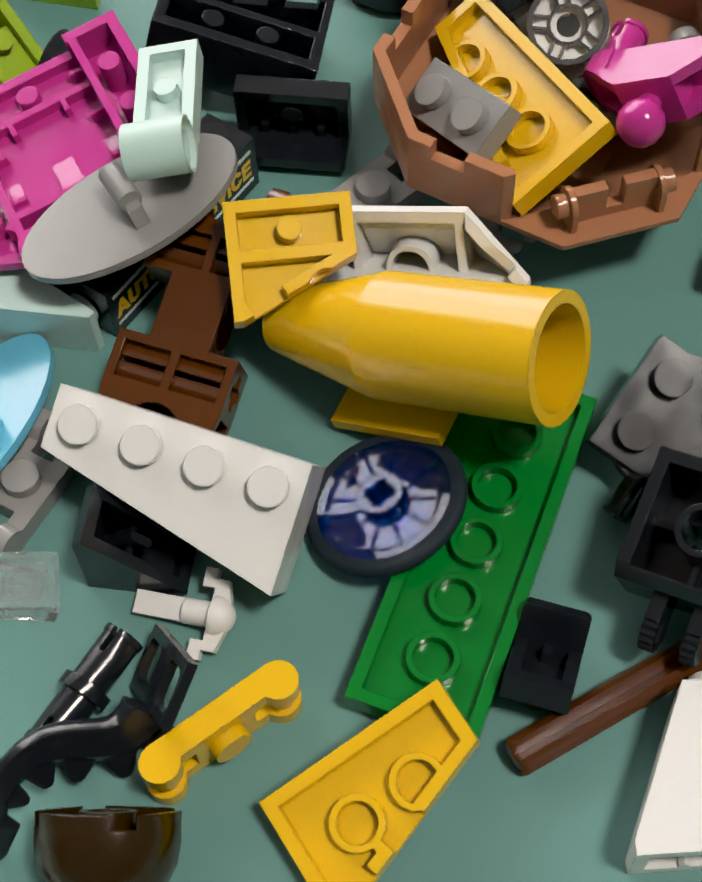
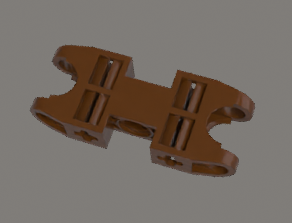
(182, 362)

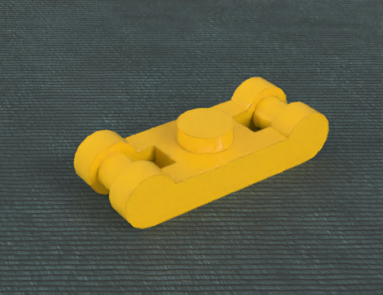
(220, 729)

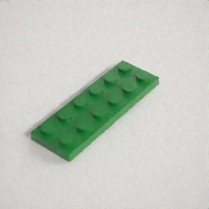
(465, 602)

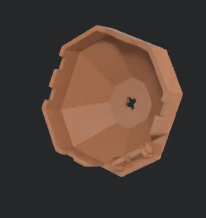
(605, 198)

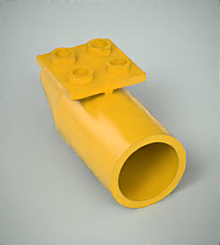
(437, 348)

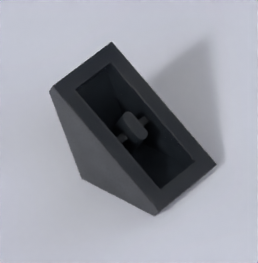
(128, 549)

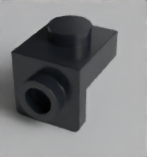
(546, 656)

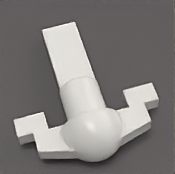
(215, 615)

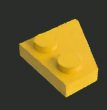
(284, 248)

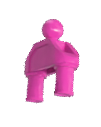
(646, 82)

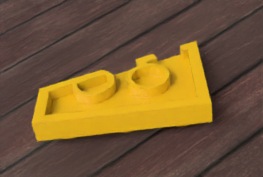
(372, 792)

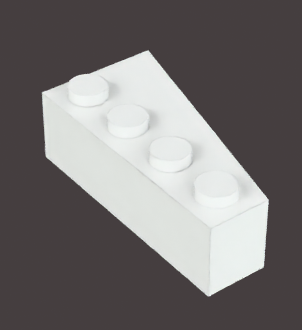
(204, 486)

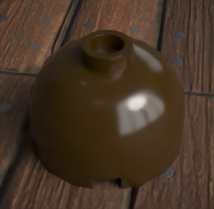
(107, 843)

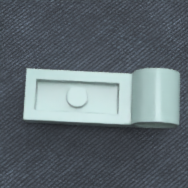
(165, 114)

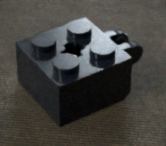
(662, 555)

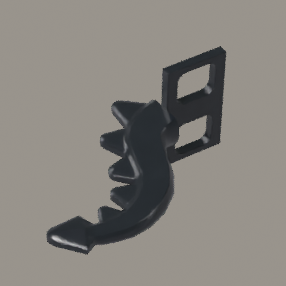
(105, 739)

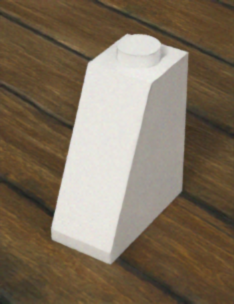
(670, 815)

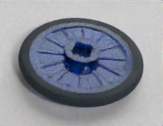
(387, 506)

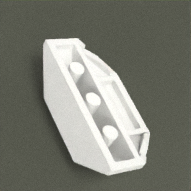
(429, 242)

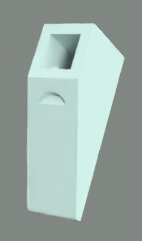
(47, 311)

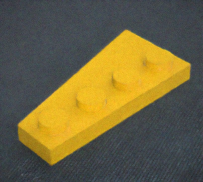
(557, 120)

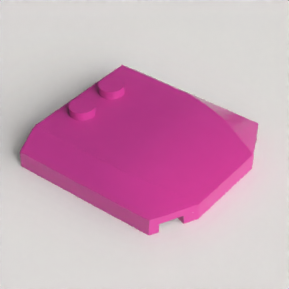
(62, 125)

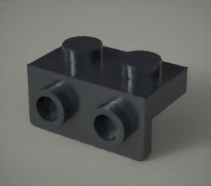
(295, 120)

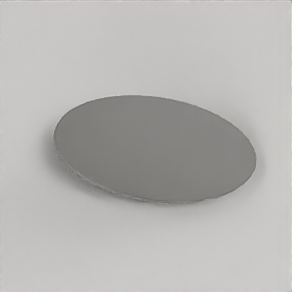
(117, 222)

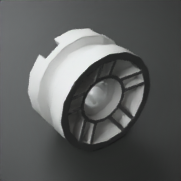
(574, 50)

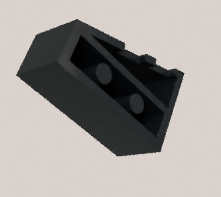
(246, 36)

